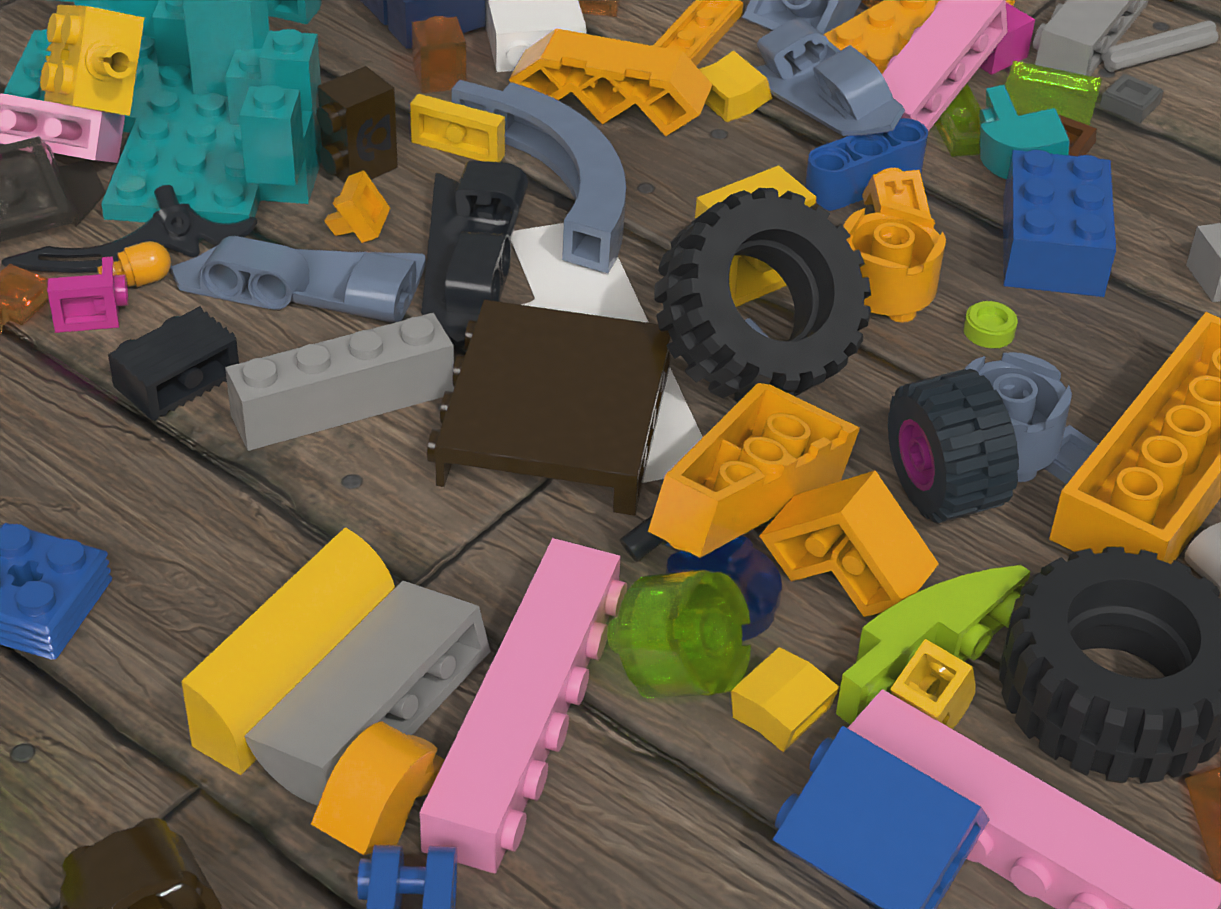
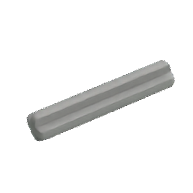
(1159, 46)

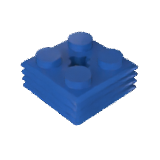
(46, 588)

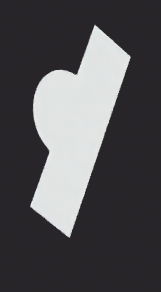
(589, 291)

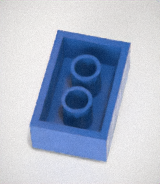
(1058, 223)

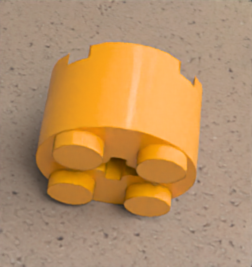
(899, 257)

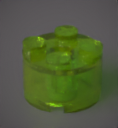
(682, 634)

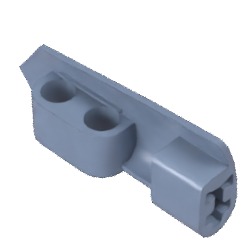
(827, 83)
(274, 275)

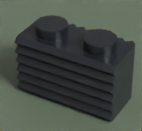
(173, 362)

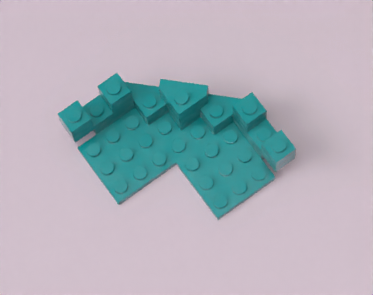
(213, 110)

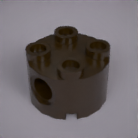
(136, 870)

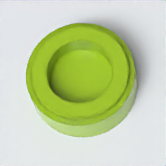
(990, 324)

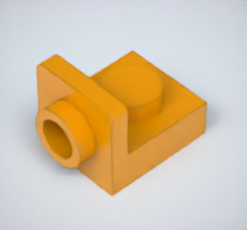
(896, 187)

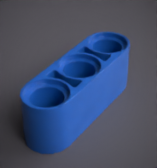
(844, 167)

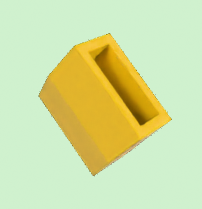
(736, 87)
(782, 697)

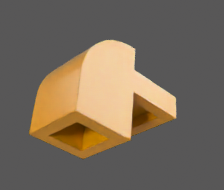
(376, 787)

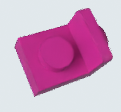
(88, 300)

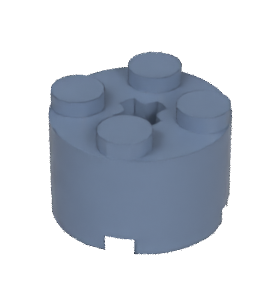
(1035, 404)

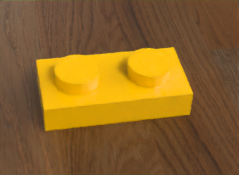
(457, 129)

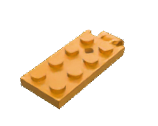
(883, 29)

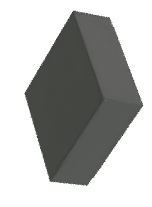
(1131, 98)

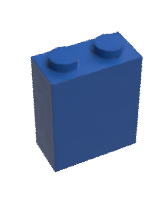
(879, 825)

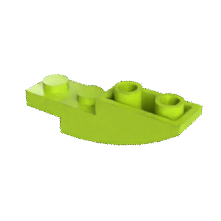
(953, 614)

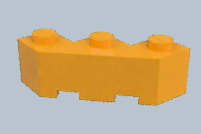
(615, 75)

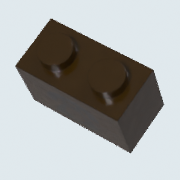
(357, 125)

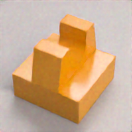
(359, 209)

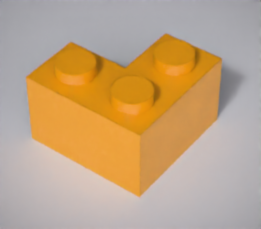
(858, 536)

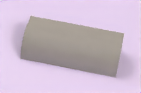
(386, 670)

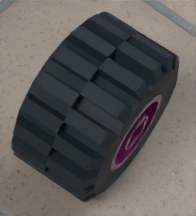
(953, 445)

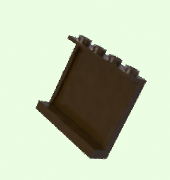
(555, 398)

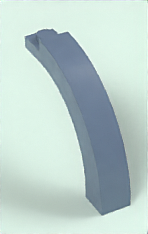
(575, 153)

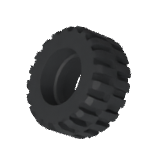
(809, 258)
(1100, 716)

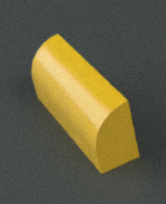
(281, 646)

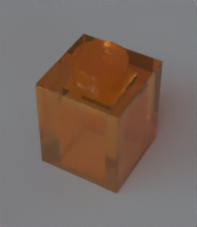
(438, 53)

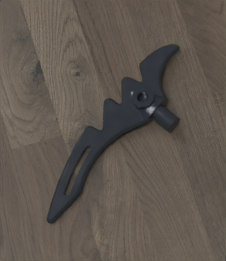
(172, 226)

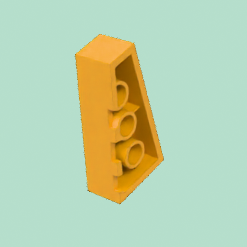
(750, 469)

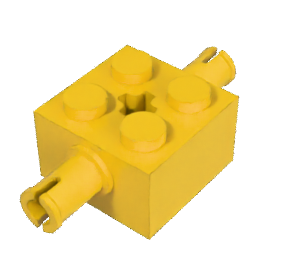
(92, 58)

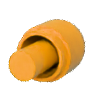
(142, 263)

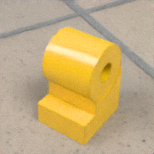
(936, 684)

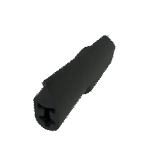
(470, 242)

